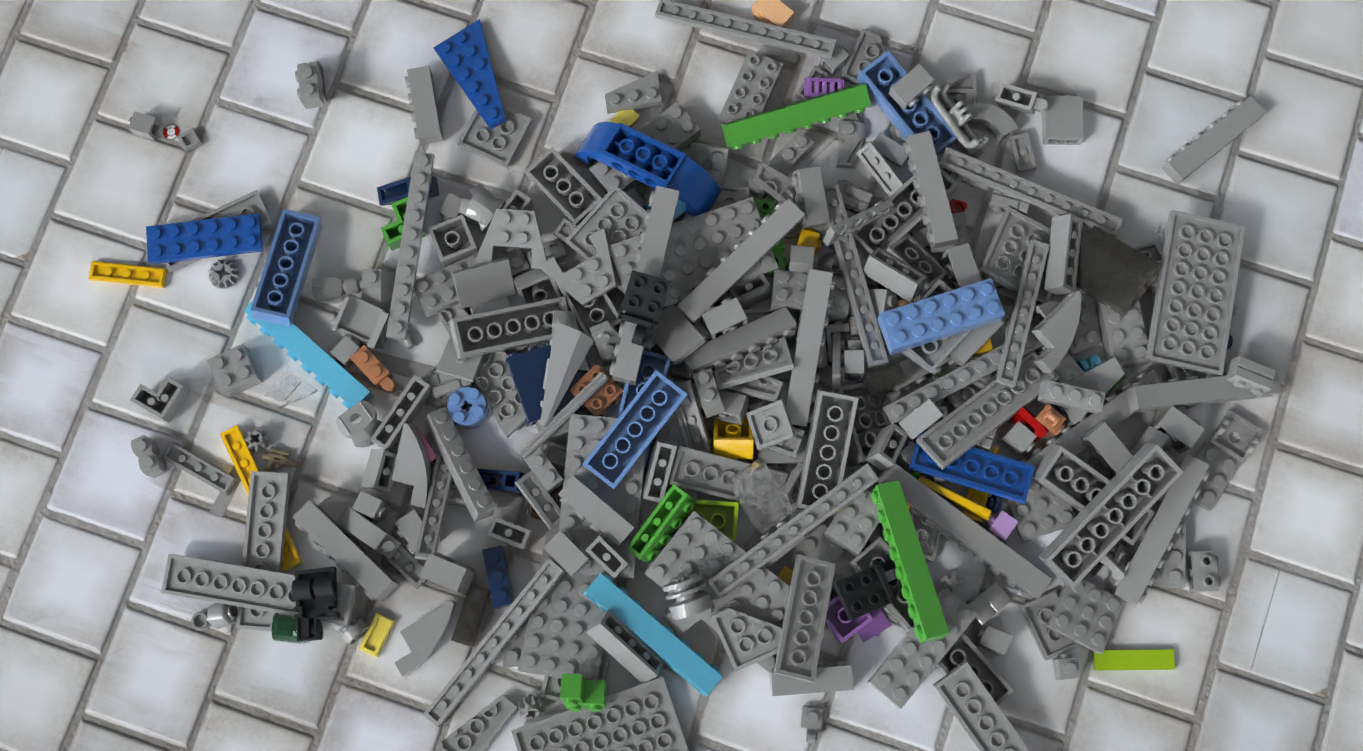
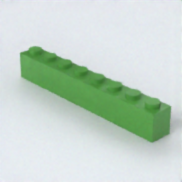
(796, 115)
(909, 562)

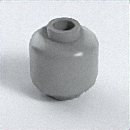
(221, 615)

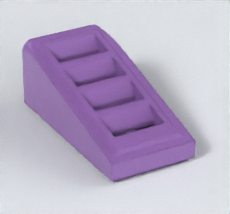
(834, 84)

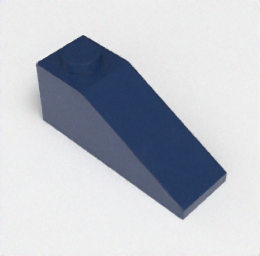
(501, 480)

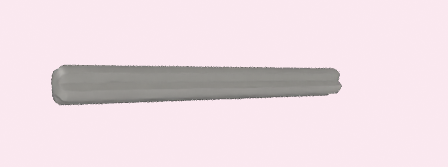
(563, 415)

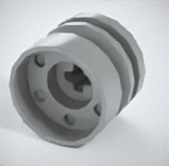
(687, 596)

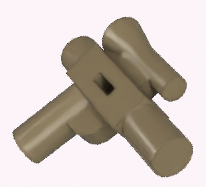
(277, 459)

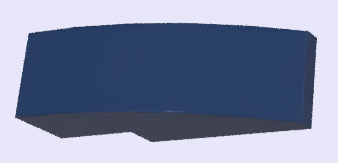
(398, 190)

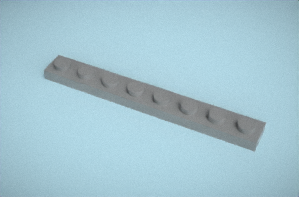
(1022, 313)

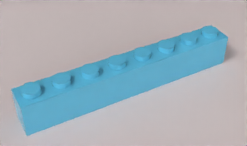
(315, 361)
(657, 637)

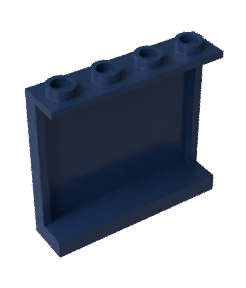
(528, 376)

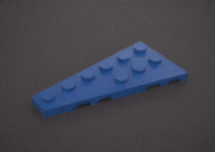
(470, 65)

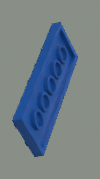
(204, 239)
(981, 472)

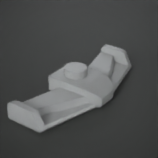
(853, 133)

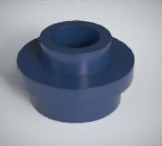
(994, 503)

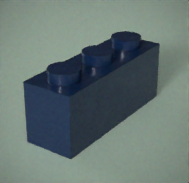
(498, 577)

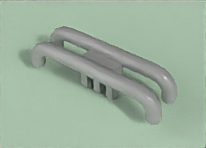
(956, 117)

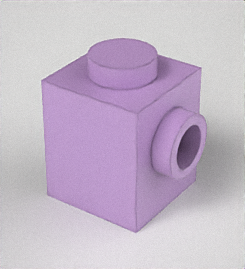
(1001, 525)

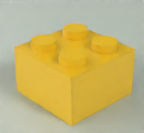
(733, 439)

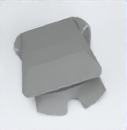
(480, 207)
(362, 431)

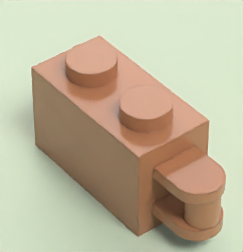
(373, 369)
(1051, 420)

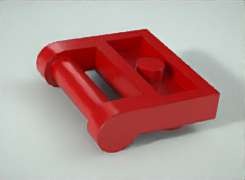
(1030, 422)

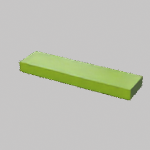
(1134, 660)

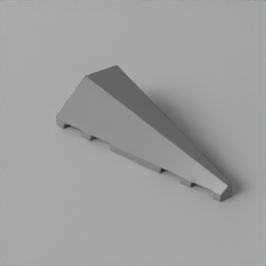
(566, 356)

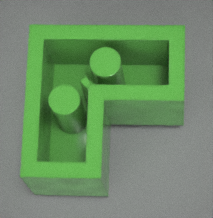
(393, 231)
(583, 694)

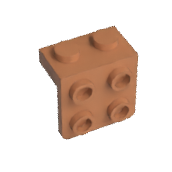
(606, 395)

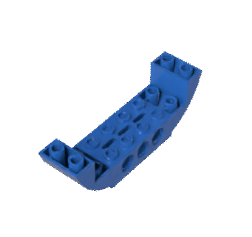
(650, 164)

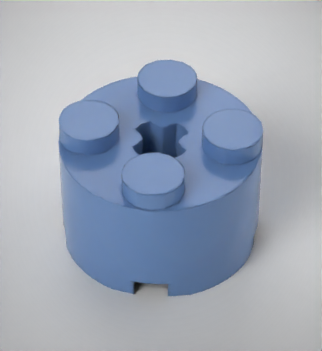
(457, 404)

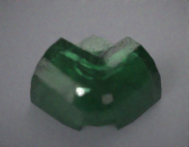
(285, 630)

